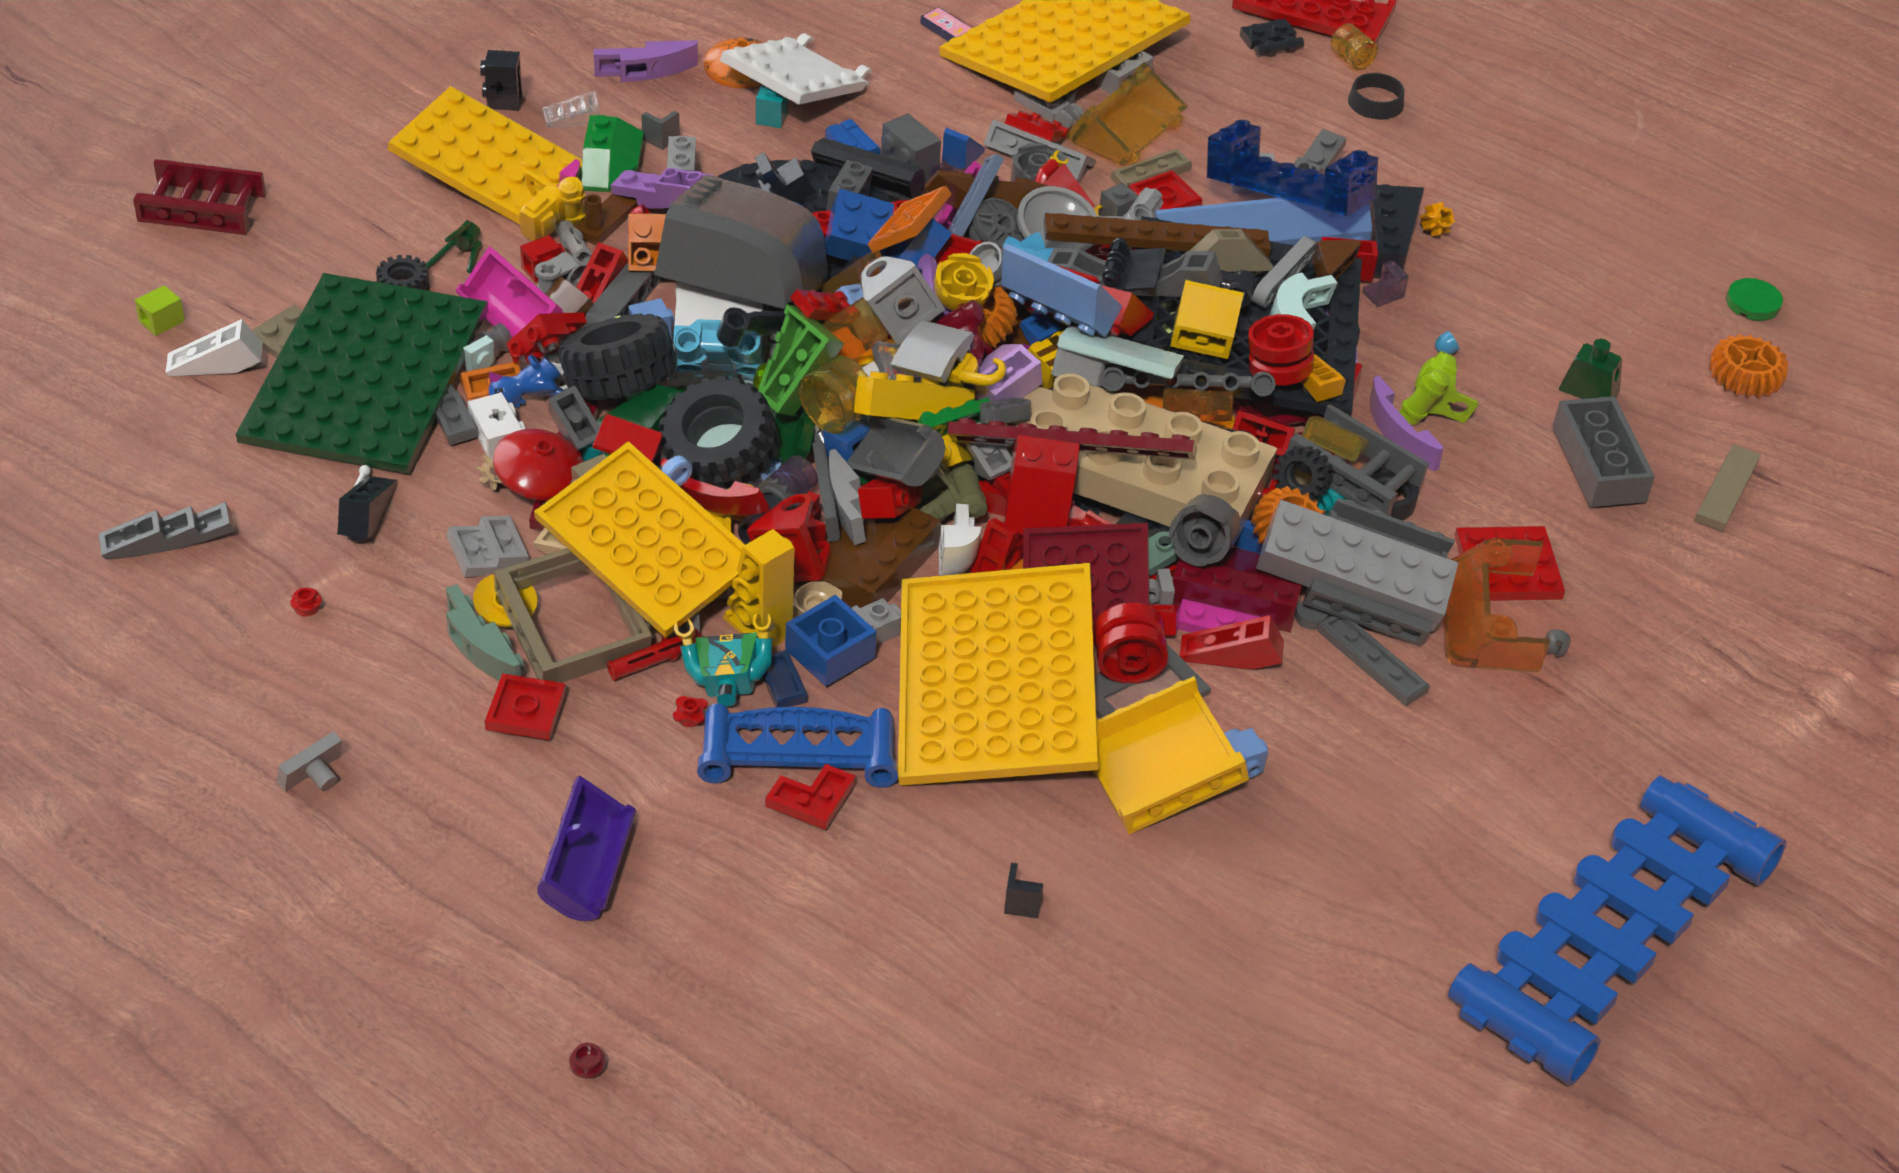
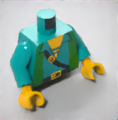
(728, 662)

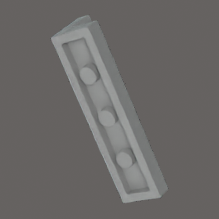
(1009, 139)

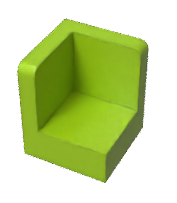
(159, 310)

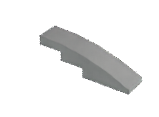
(845, 492)

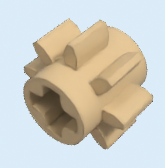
(486, 475)

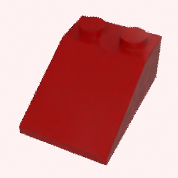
(1040, 483)

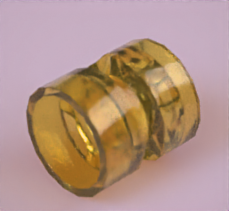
(1354, 46)

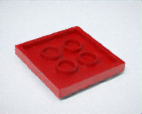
(1543, 585)

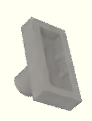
(312, 763)

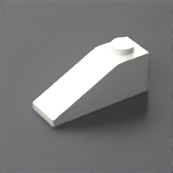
(217, 353)

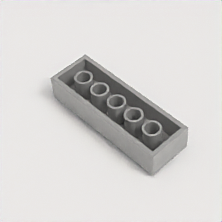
(1314, 546)

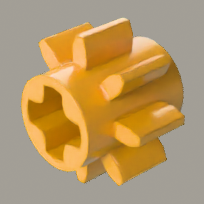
(1437, 219)

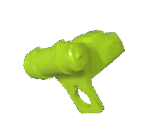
(1435, 390)

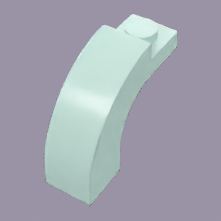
(1300, 294)

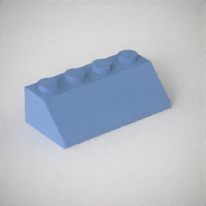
(1058, 292)

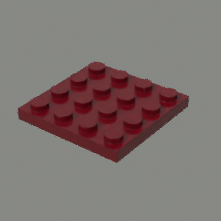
(1115, 554)

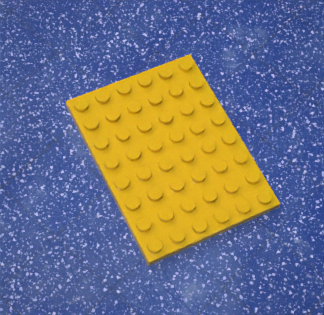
(1062, 43)
(997, 675)

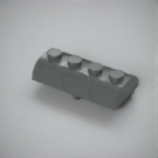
(898, 451)

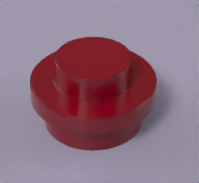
(587, 1060)

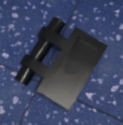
(1271, 37)

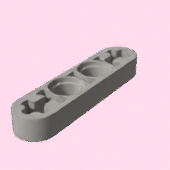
(1288, 266)

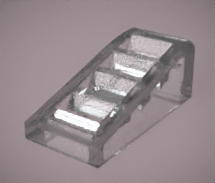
(572, 111)

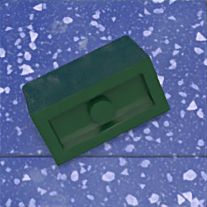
(795, 435)

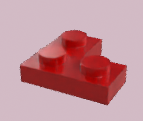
(812, 803)

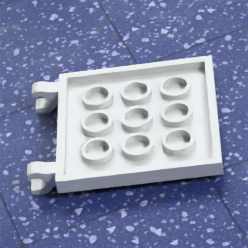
(795, 70)

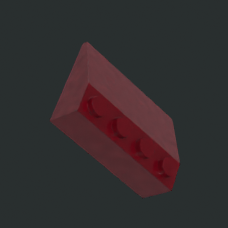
(1239, 587)

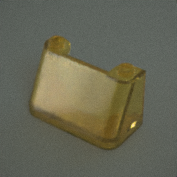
(1129, 118)

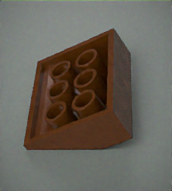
(890, 553)

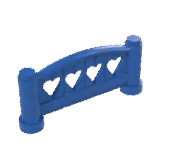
(726, 747)

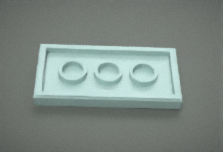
(1121, 352)

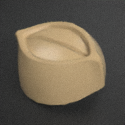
(813, 594)

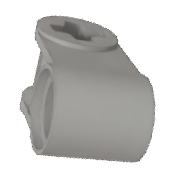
(561, 265)

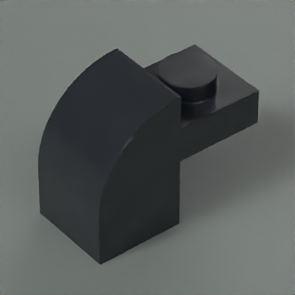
(787, 181)

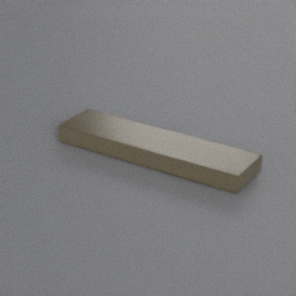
(1727, 487)

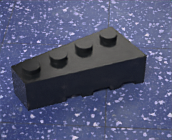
(1394, 222)

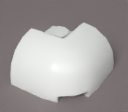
(958, 543)

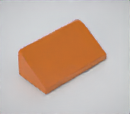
(476, 382)

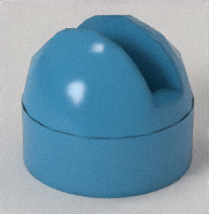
(1446, 343)

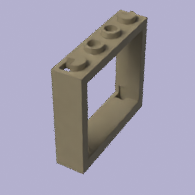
(544, 568)

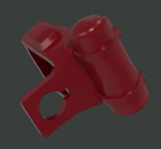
(968, 318)

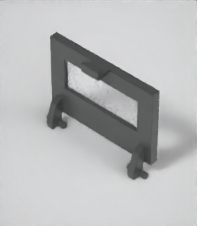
(1115, 695)

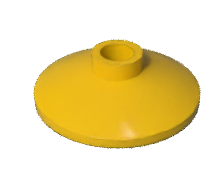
(489, 606)

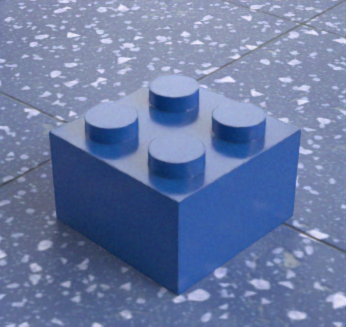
(854, 223)
(830, 640)

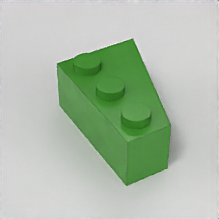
(799, 349)

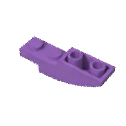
(647, 63)
(655, 189)

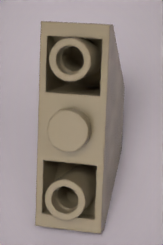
(1234, 251)

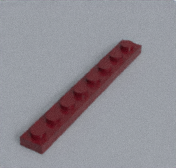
(1116, 442)

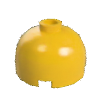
(962, 280)

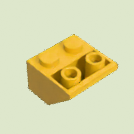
(1206, 319)

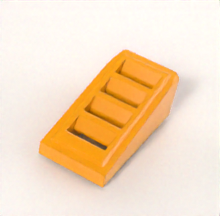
(1326, 384)

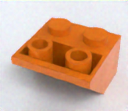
(644, 240)

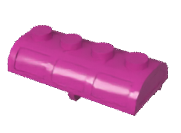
(510, 295)

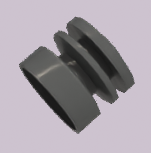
(994, 222)

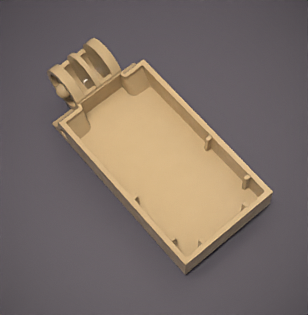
(1152, 487)

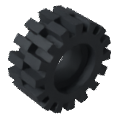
(404, 268)
(1316, 464)

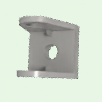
(887, 292)

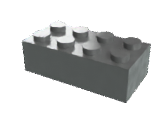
(1603, 451)

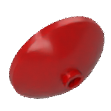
(535, 463)

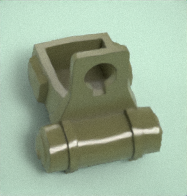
(951, 488)

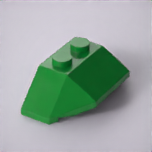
(608, 151)

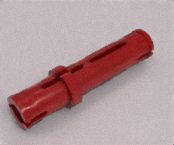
(621, 667)

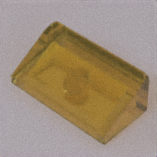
(1335, 438)

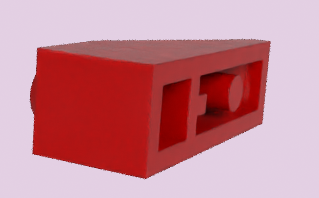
(601, 270)
(1236, 645)

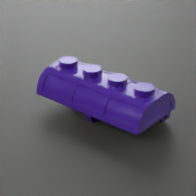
(585, 852)

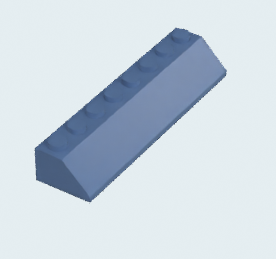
(1282, 218)

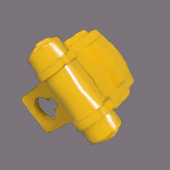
(551, 206)

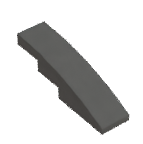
(160, 534)

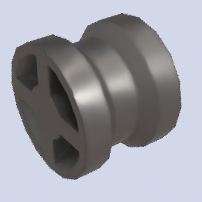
(500, 336)

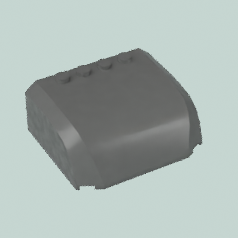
(742, 242)

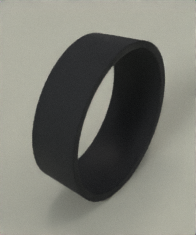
(1375, 109)

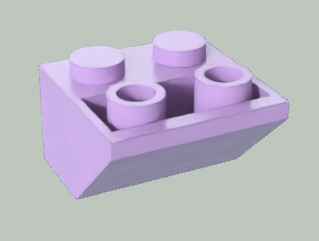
(1021, 375)

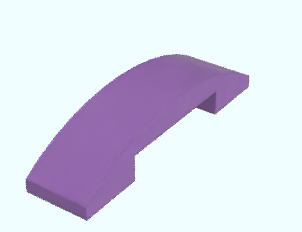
(1398, 429)

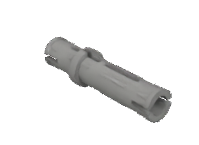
(574, 242)

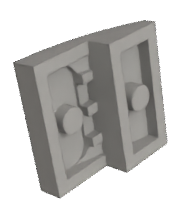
(932, 350)
(486, 546)

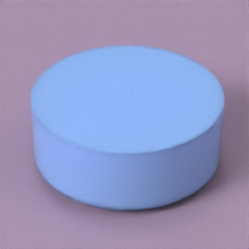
(678, 469)

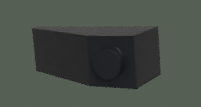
(364, 507)

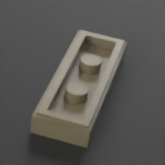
(1151, 167)

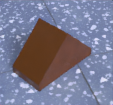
(1334, 257)

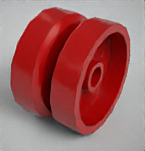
(1282, 348)
(1130, 643)

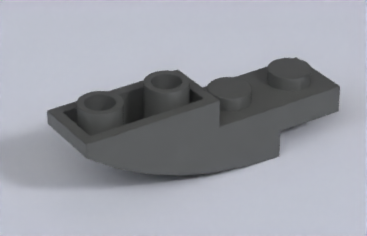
(1322, 152)

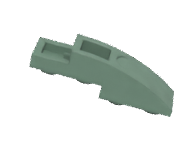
(478, 641)

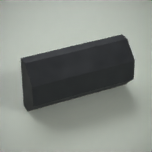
(892, 176)

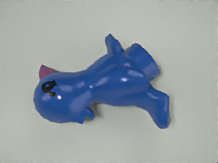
(535, 380)

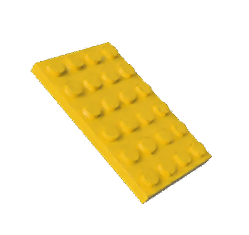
(479, 152)
(644, 538)

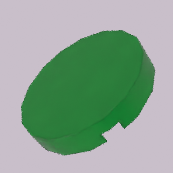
(1754, 298)

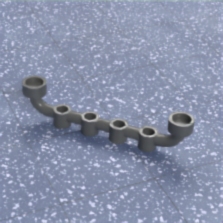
(1260, 383)

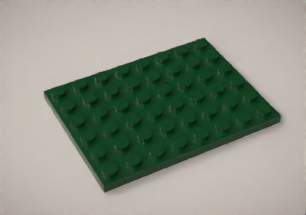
(363, 373)

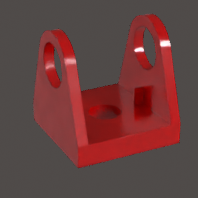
(793, 526)

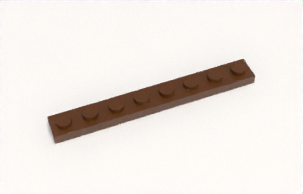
(1136, 232)

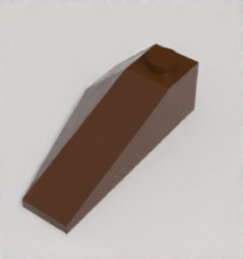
(960, 183)

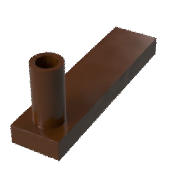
(605, 217)

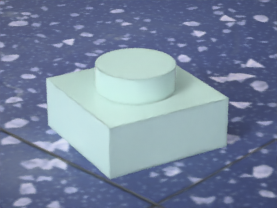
(479, 354)

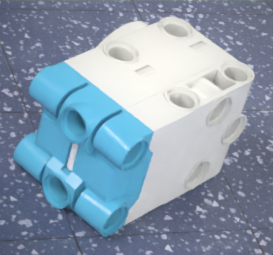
(696, 327)

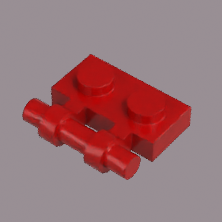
(1037, 126)

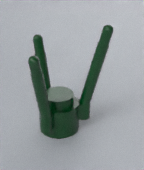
(464, 238)

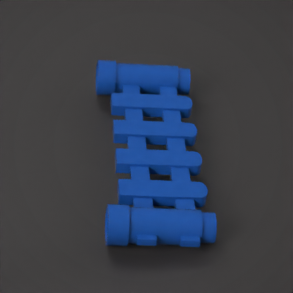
(1546, 1030)

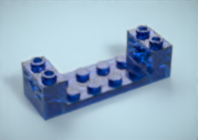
(1342, 190)

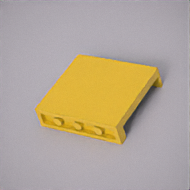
(1164, 756)

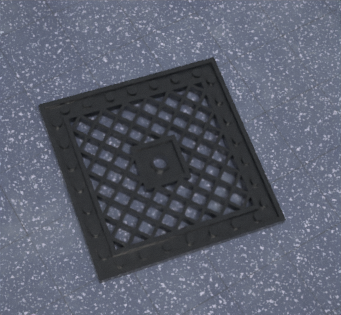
(1339, 339)

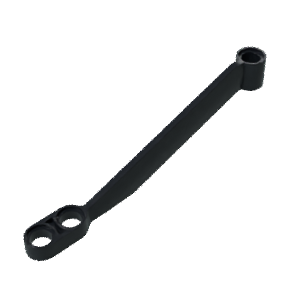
(738, 323)

